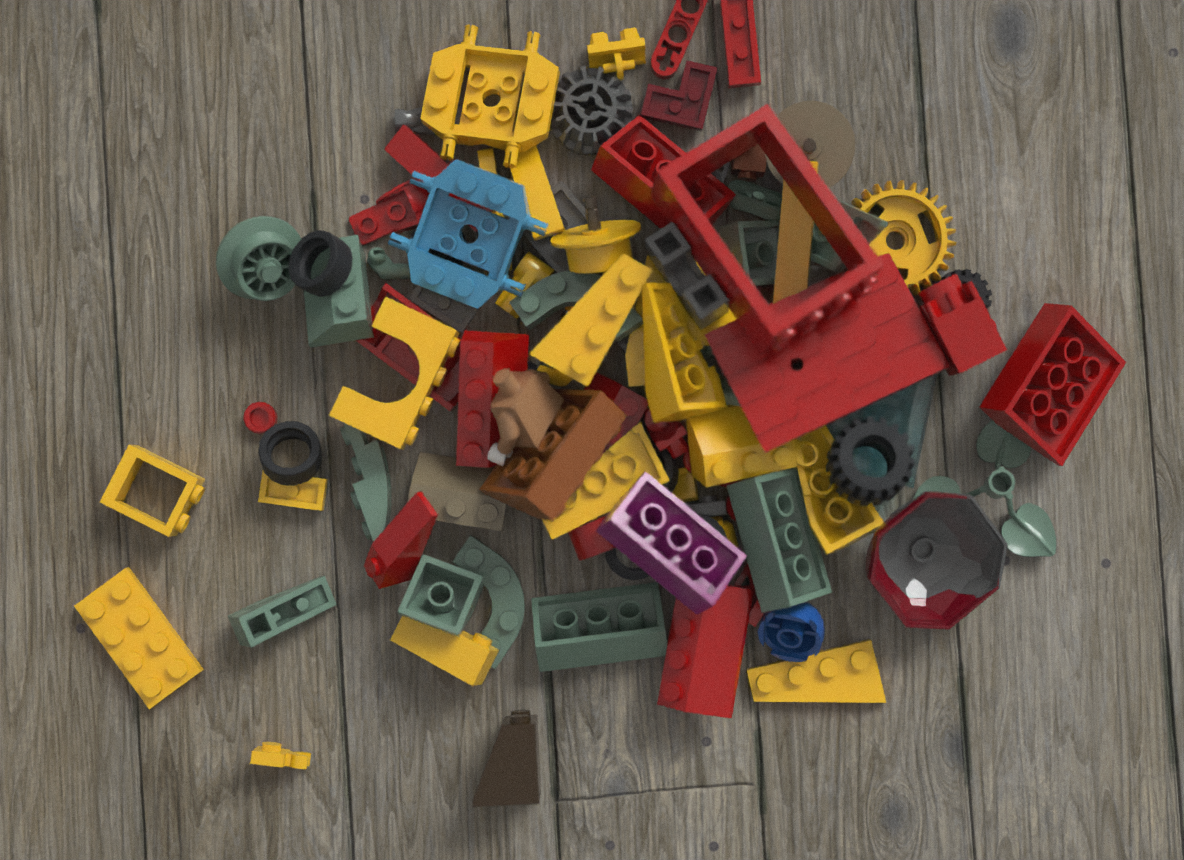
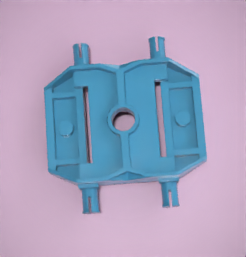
(442, 231)

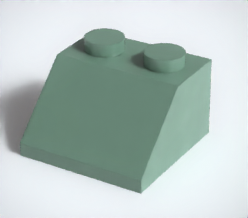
(754, 248)
(441, 595)

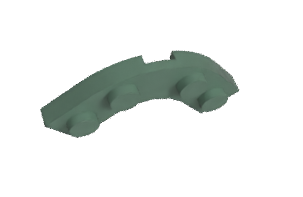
(559, 292)
(504, 590)

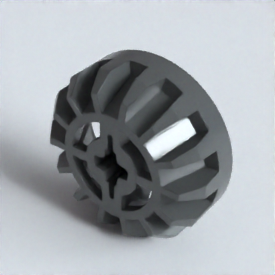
(579, 138)

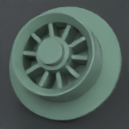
(256, 258)

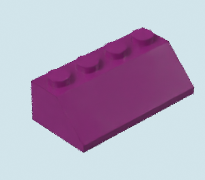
(671, 543)

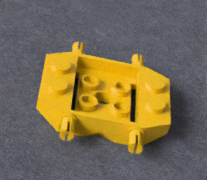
(490, 73)

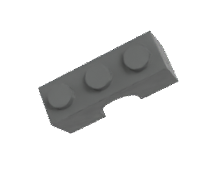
(693, 288)

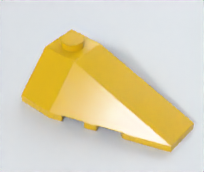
(830, 516)

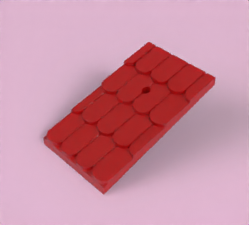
(847, 360)

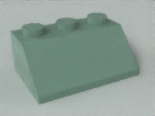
(347, 311)

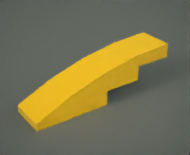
(538, 190)

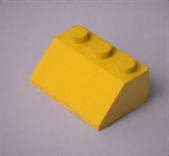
(728, 450)

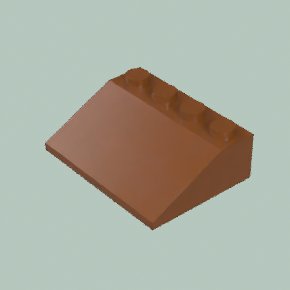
(546, 476)

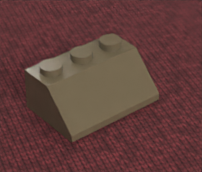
(456, 492)

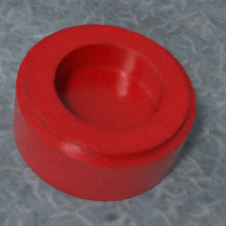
(260, 417)

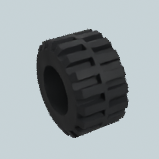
(888, 443)

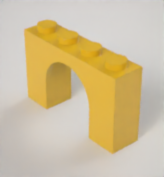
(397, 420)

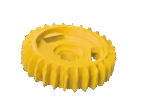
(901, 213)

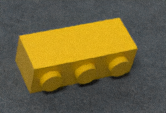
(462, 656)

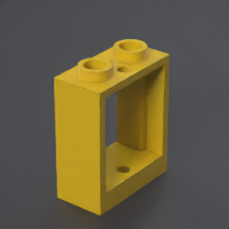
(124, 477)

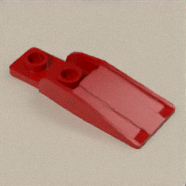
(394, 212)

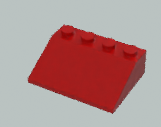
(1053, 382)

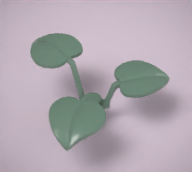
(1030, 528)

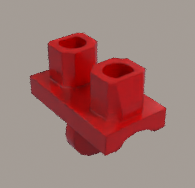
(667, 434)

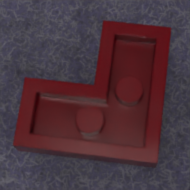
(682, 107)

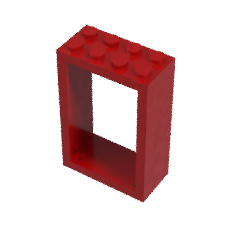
(714, 257)

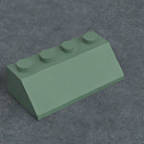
(778, 540)
(598, 627)

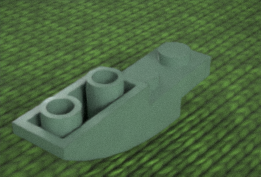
(374, 492)

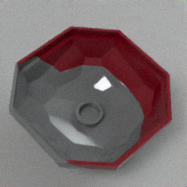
(936, 559)

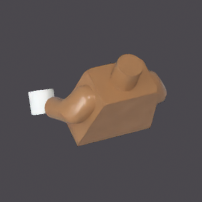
(522, 410)

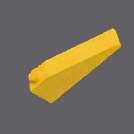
(675, 370)

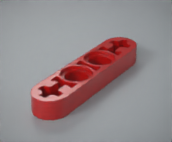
(689, 23)

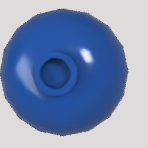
(793, 632)

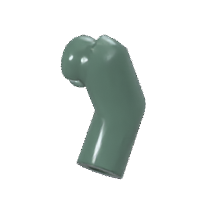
(385, 268)

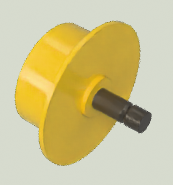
(597, 243)

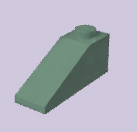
(281, 611)

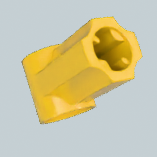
(528, 272)

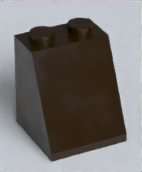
(513, 765)

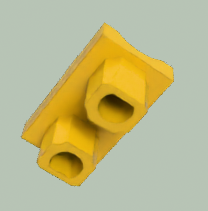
(616, 55)

